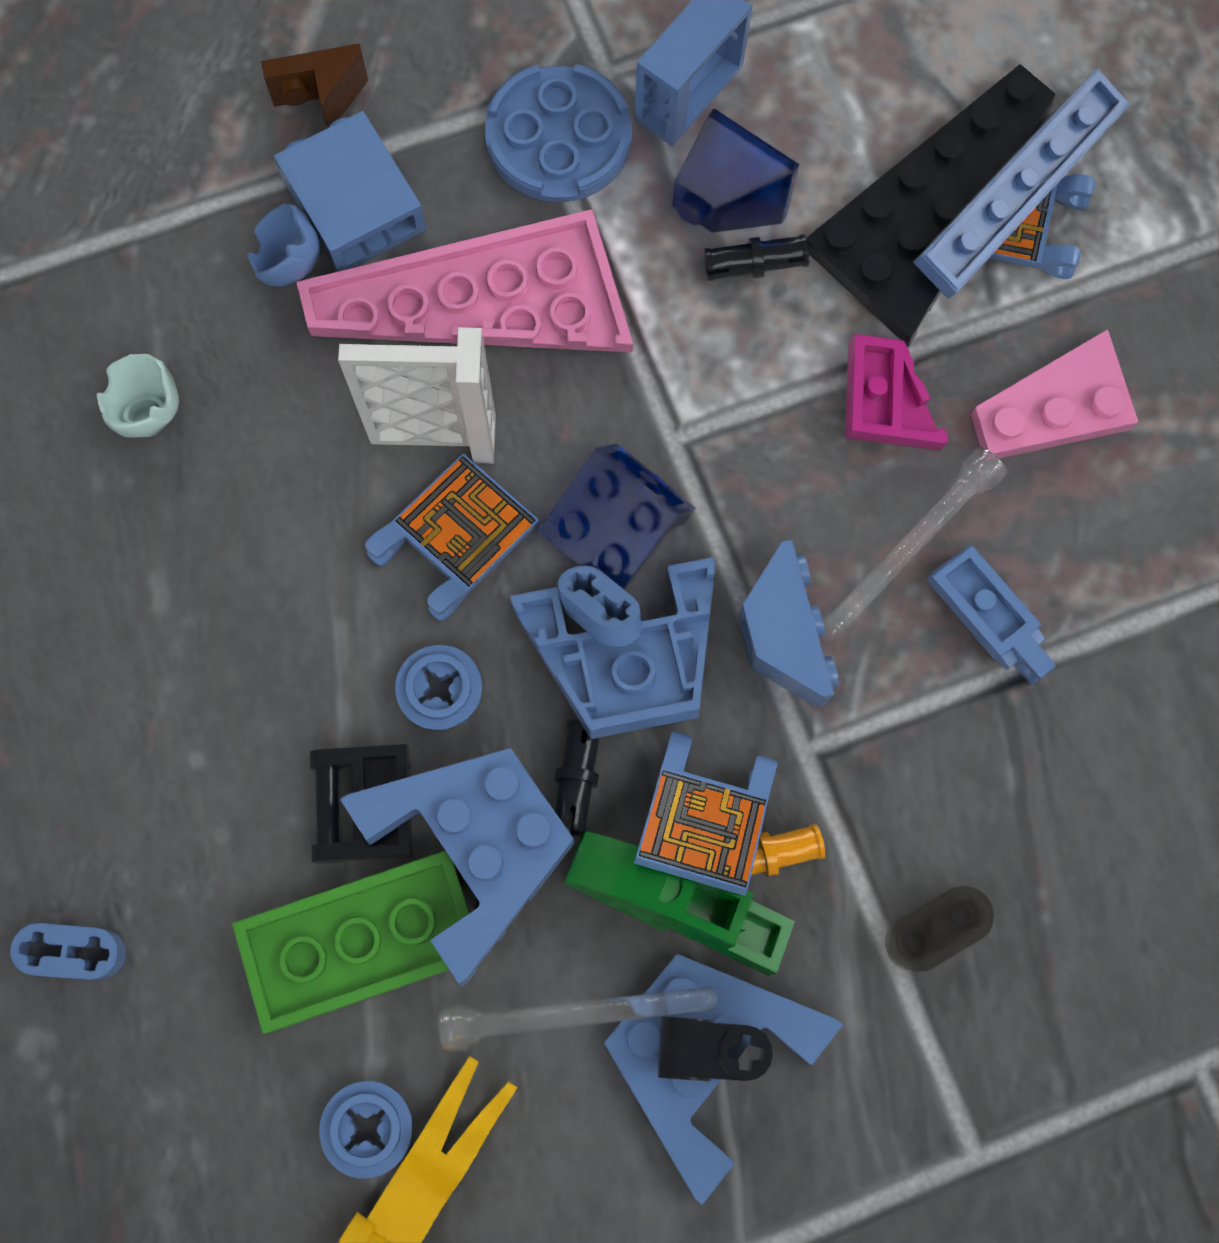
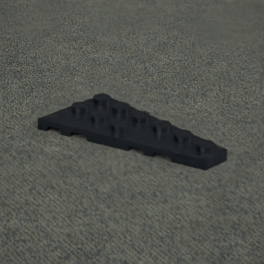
(890, 223)

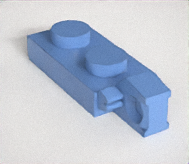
(992, 613)

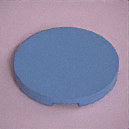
(558, 132)

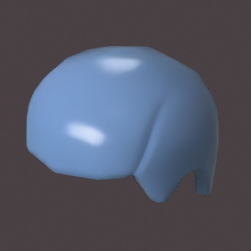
(287, 247)

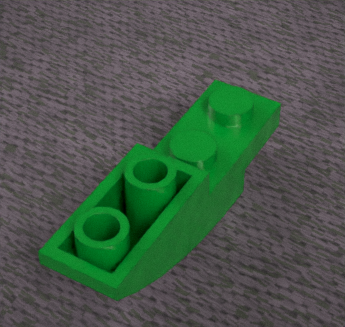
(703, 913)

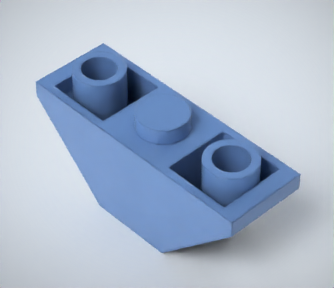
(785, 631)

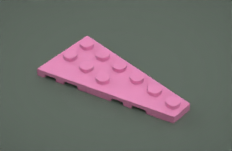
(519, 285)

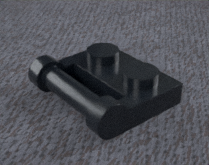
(370, 768)

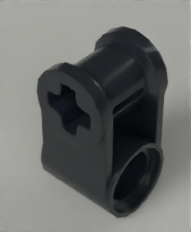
(700, 1050)

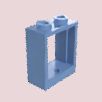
(690, 65)

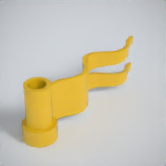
(427, 1173)

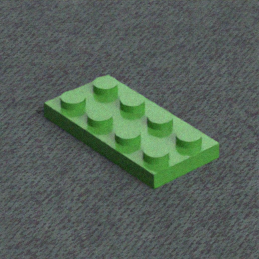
(349, 941)

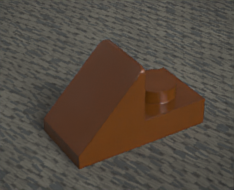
(326, 75)

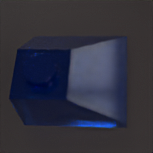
(733, 179)

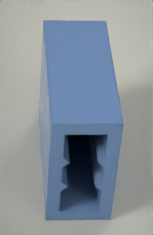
(351, 191)

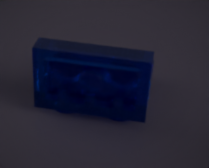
(614, 514)

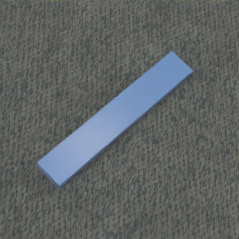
(1021, 184)

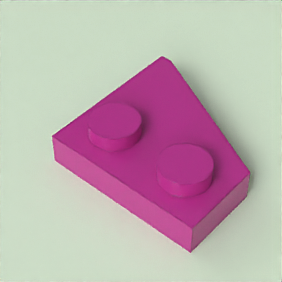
(887, 397)

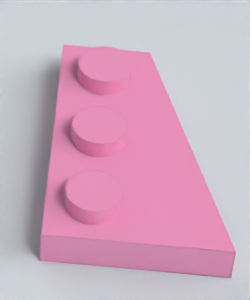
(1059, 404)

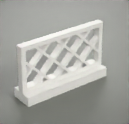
(397, 419)

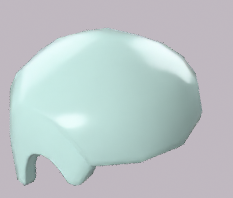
(138, 396)

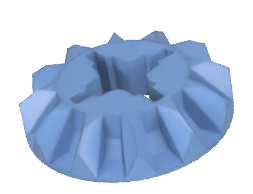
(443, 663)
(338, 1127)

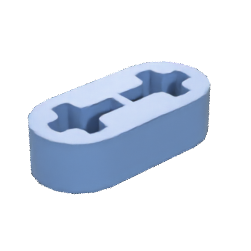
(607, 598)
(69, 938)

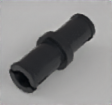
(756, 257)
(576, 778)

